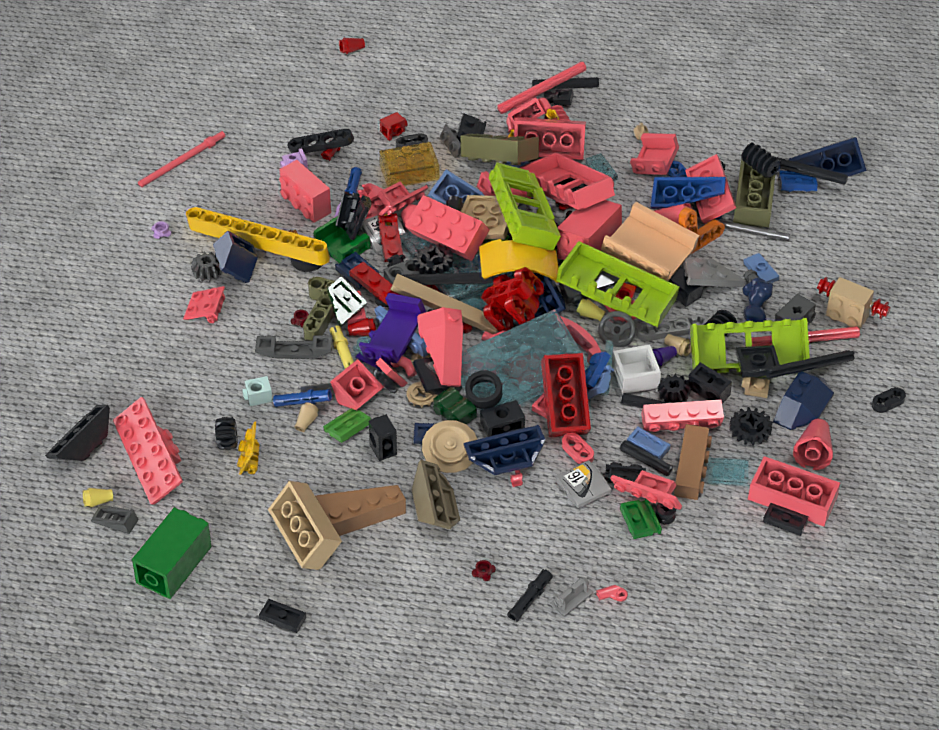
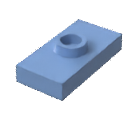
(761, 266)
(649, 442)

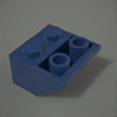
(235, 256)

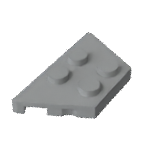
(710, 273)

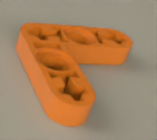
(711, 230)

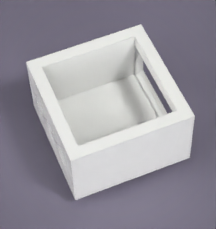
(636, 369)

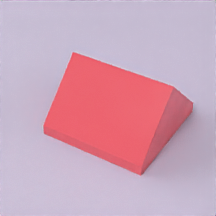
(355, 386)

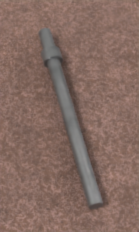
(770, 233)

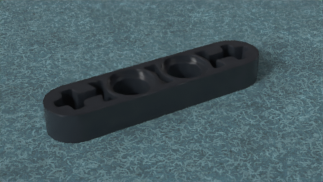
(340, 137)

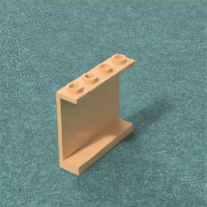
(651, 242)

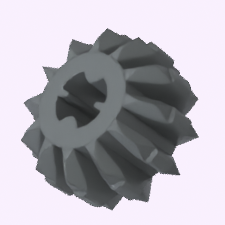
(206, 266)

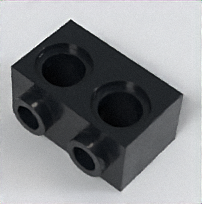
(709, 383)

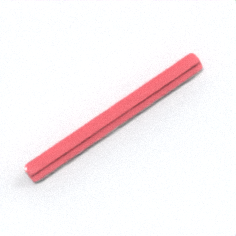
(541, 87)
(816, 336)

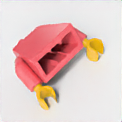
(530, 109)

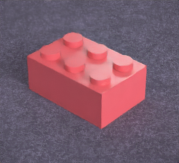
(305, 191)

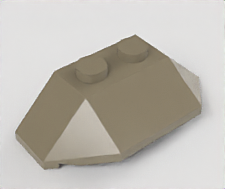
(434, 496)

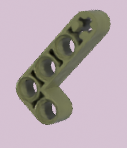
(322, 311)

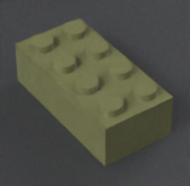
(753, 197)

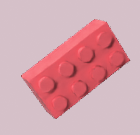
(554, 135)
(447, 227)
(794, 490)

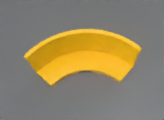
(509, 256)

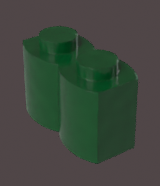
(454, 406)

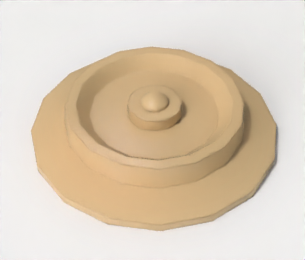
(445, 445)

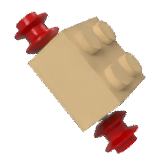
(851, 302)

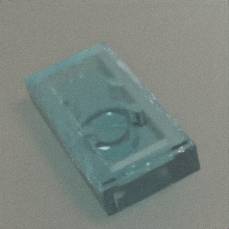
(600, 164)

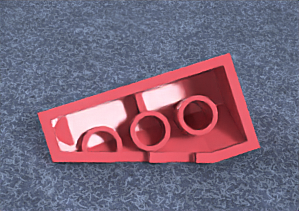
(443, 336)

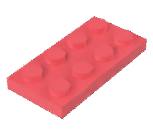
(718, 205)

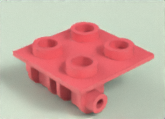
(205, 303)

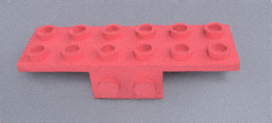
(149, 450)

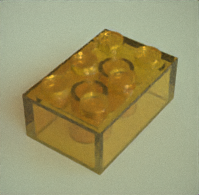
(409, 164)

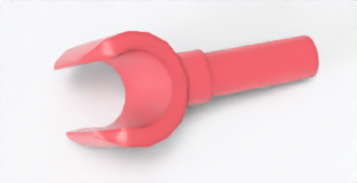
(516, 479)

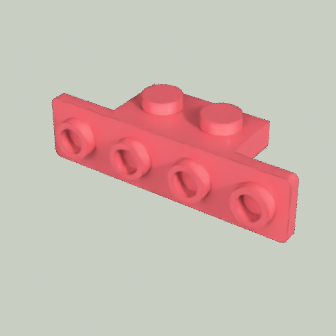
(397, 197)
(651, 487)

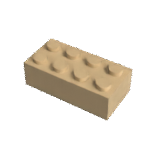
(304, 525)

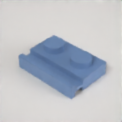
(602, 384)

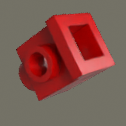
(393, 125)

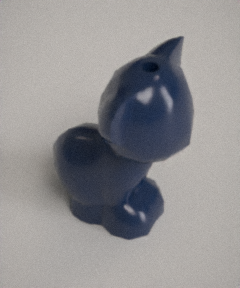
(757, 292)

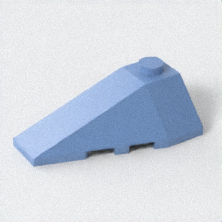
(452, 185)

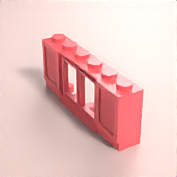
(557, 168)

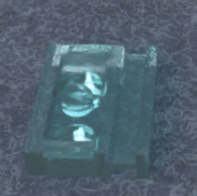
(728, 471)

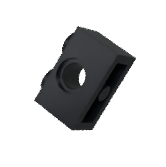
(502, 418)
(382, 437)

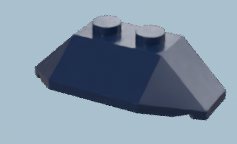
(551, 297)
(803, 401)
(506, 450)

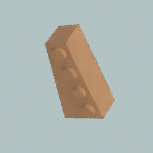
(362, 508)

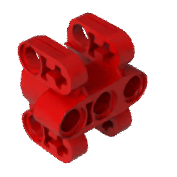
(512, 298)

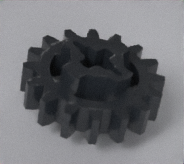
(433, 260)
(750, 426)

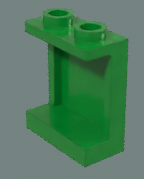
(338, 241)

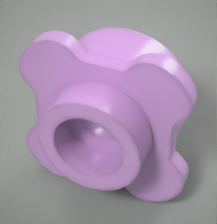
(161, 229)

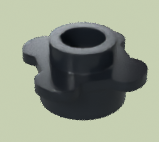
(395, 259)

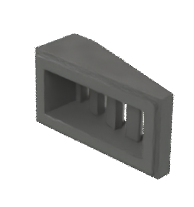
(125, 524)

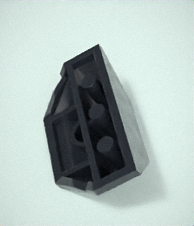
(83, 437)

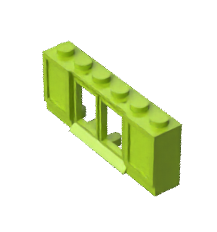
(525, 227)
(585, 265)
(787, 336)

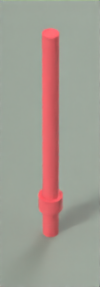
(208, 143)

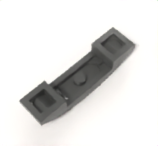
(271, 348)

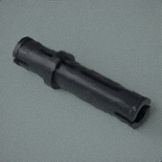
(534, 589)

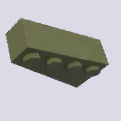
(499, 148)

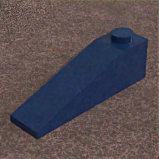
(839, 157)

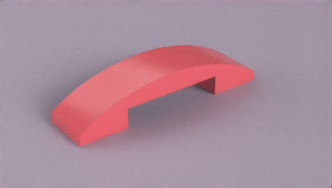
(582, 338)

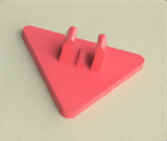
(370, 190)

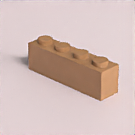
(691, 462)

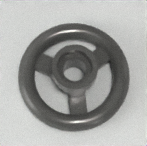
(623, 326)

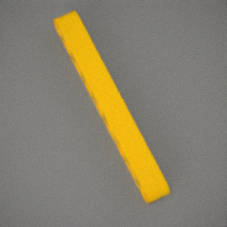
(259, 235)

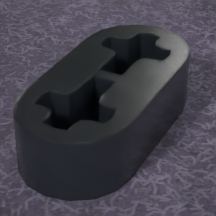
(411, 140)
(889, 401)

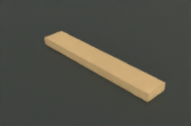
(439, 300)

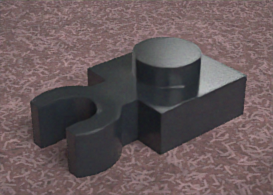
(560, 97)

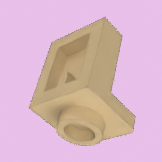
(755, 386)

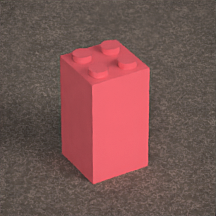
(589, 226)

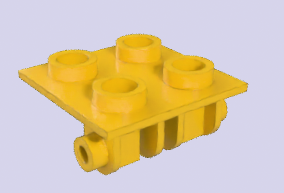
(249, 452)

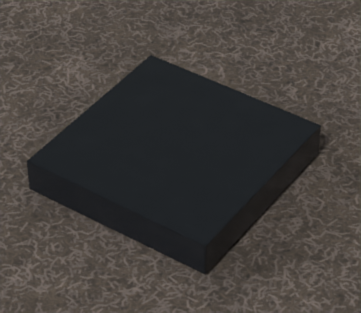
(756, 359)

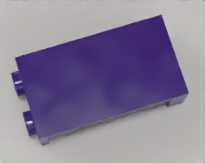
(395, 329)

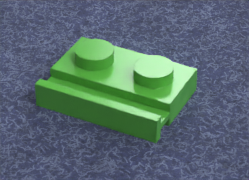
(347, 425)

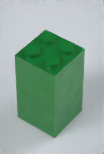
(172, 552)

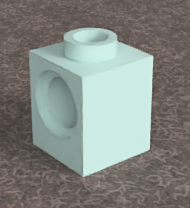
(257, 391)

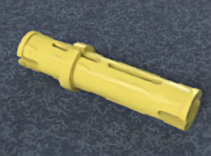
(341, 344)

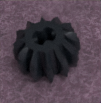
(674, 389)
(226, 433)

